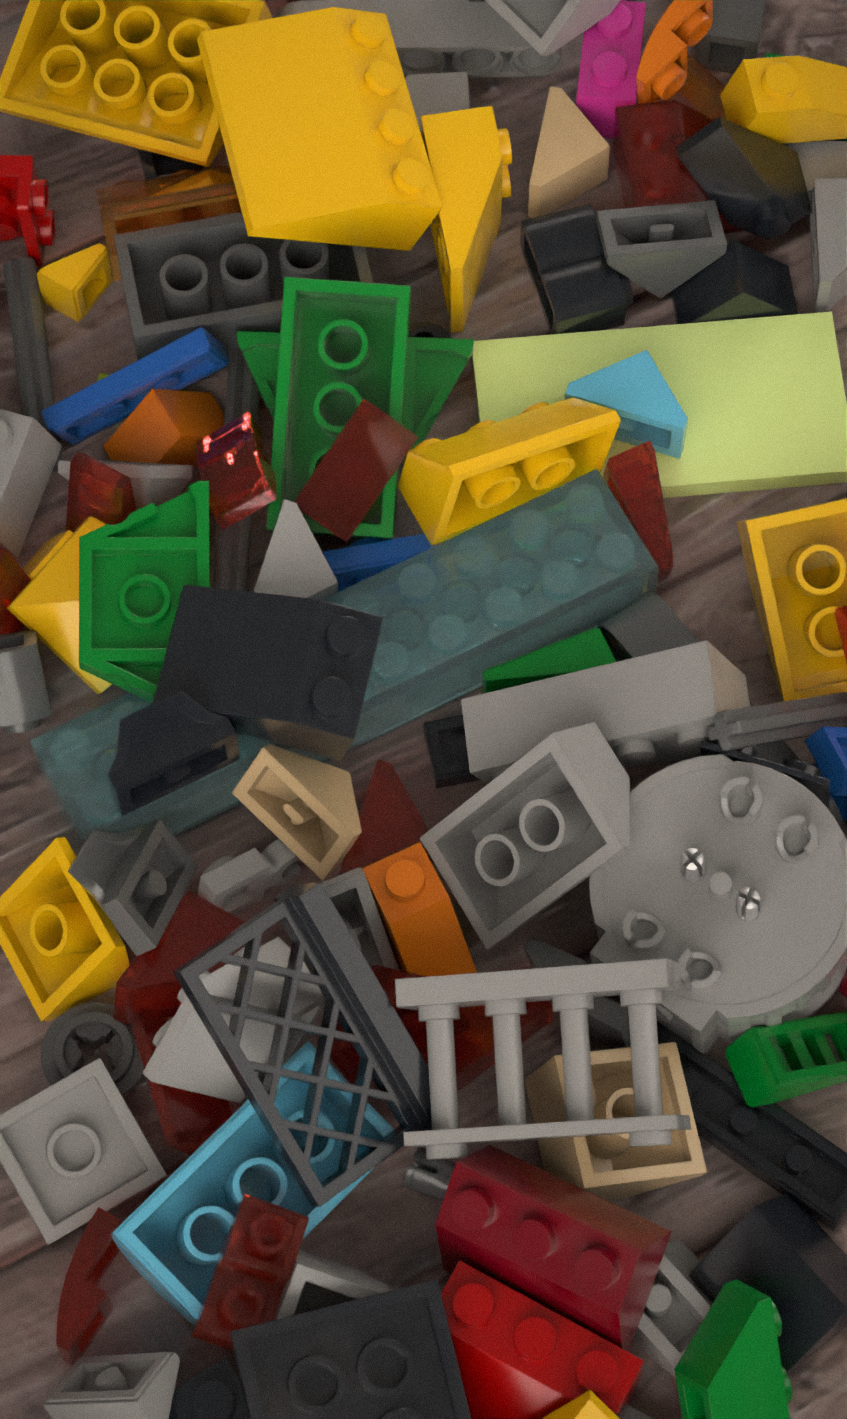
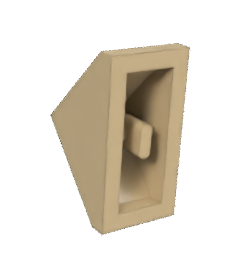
(568, 156)
(303, 805)

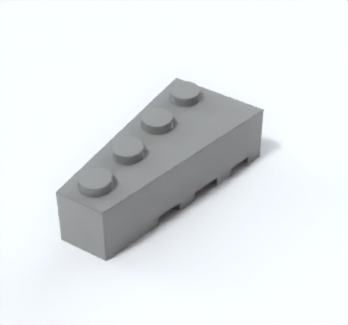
(644, 706)

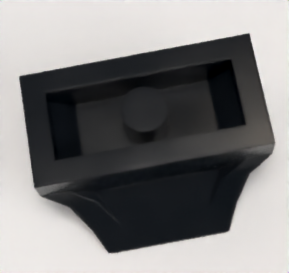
(168, 749)

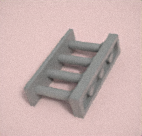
(572, 994)

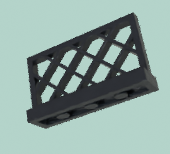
(352, 998)

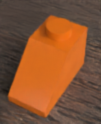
(418, 915)

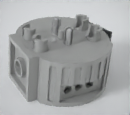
(738, 884)

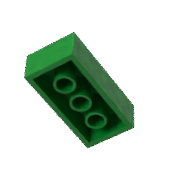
(334, 351)

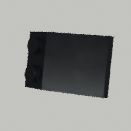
(273, 664)

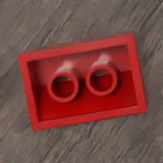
(525, 1357)

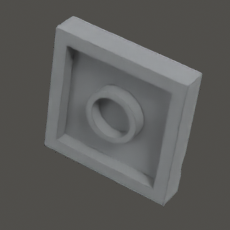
(75, 1151)

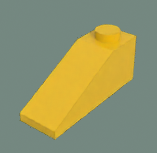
(788, 99)

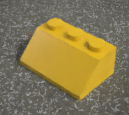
(503, 464)

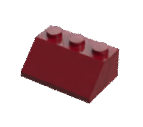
(551, 1242)

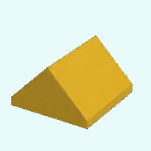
(58, 936)

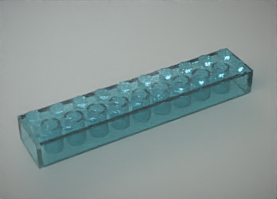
(446, 619)

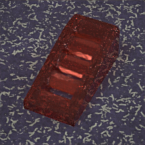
(637, 488)
(97, 492)

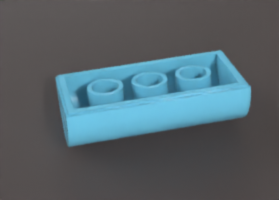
(185, 1221)

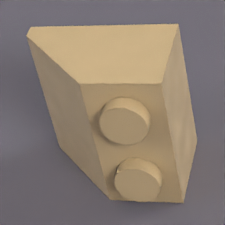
(607, 1162)

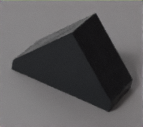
(736, 287)

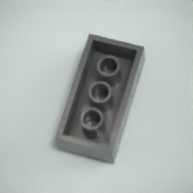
(218, 278)

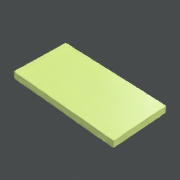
(755, 392)

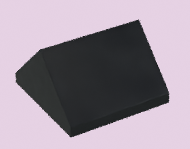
(791, 1261)

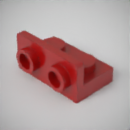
(25, 206)

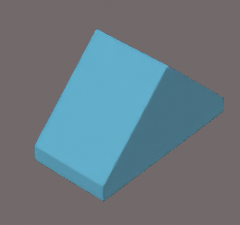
(641, 401)

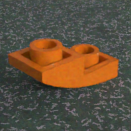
(665, 58)

